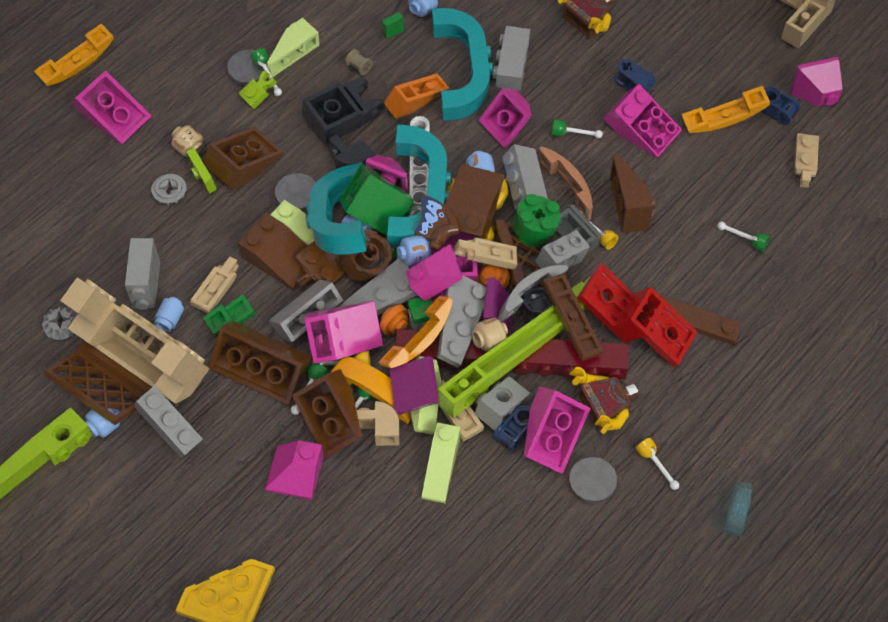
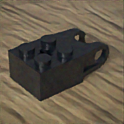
(340, 109)

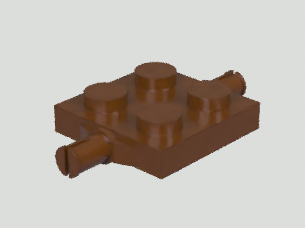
(319, 265)

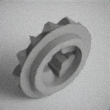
(161, 185)
(50, 323)

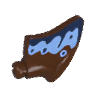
(436, 223)

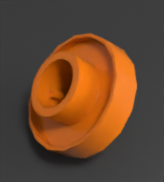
(488, 271)
(394, 319)

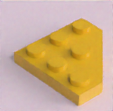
(228, 595)

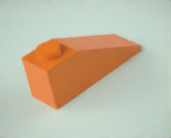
(414, 94)

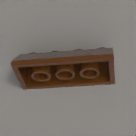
(259, 362)

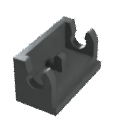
(574, 220)

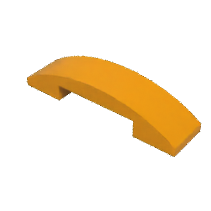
(77, 59)
(728, 113)
(438, 314)
(369, 380)

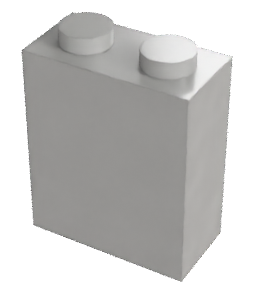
(142, 273)

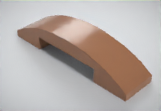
(553, 163)

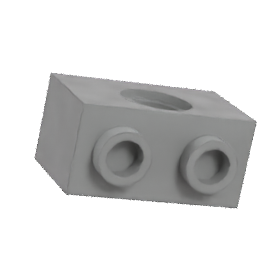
(563, 251)
(501, 402)

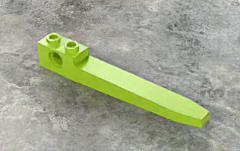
(478, 376)
(44, 447)

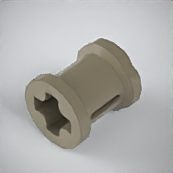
(358, 62)

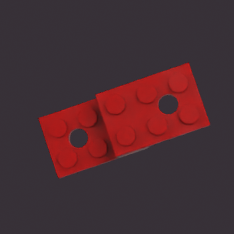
(637, 315)

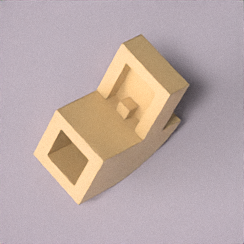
(384, 421)

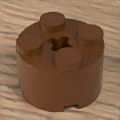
(368, 264)

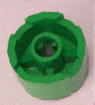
(536, 220)

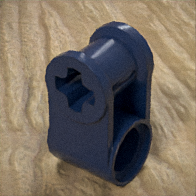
(634, 76)
(780, 106)
(513, 431)

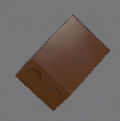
(241, 157)
(631, 197)
(474, 199)
(273, 250)
(330, 412)

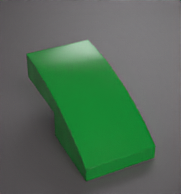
(238, 311)

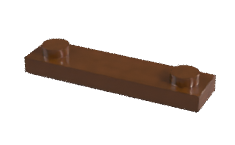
(572, 317)
(707, 322)

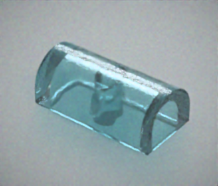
(738, 509)

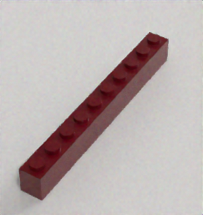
(553, 358)

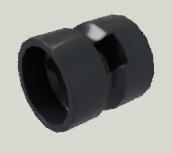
(535, 303)

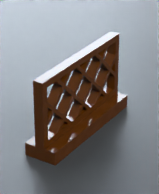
(503, 236)
(109, 374)

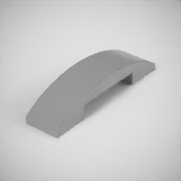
(514, 300)

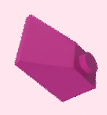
(818, 82)
(506, 116)
(389, 169)
(434, 273)
(295, 469)

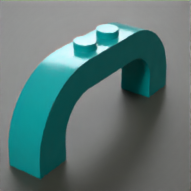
(460, 25)
(425, 146)
(331, 236)

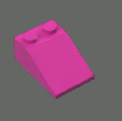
(111, 108)
(553, 428)

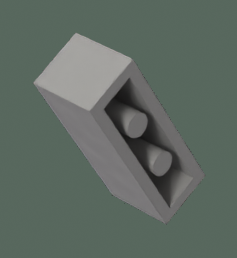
(512, 58)
(523, 173)
(291, 320)
(167, 422)

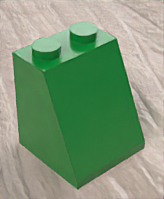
(374, 199)

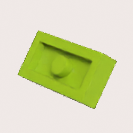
(200, 171)

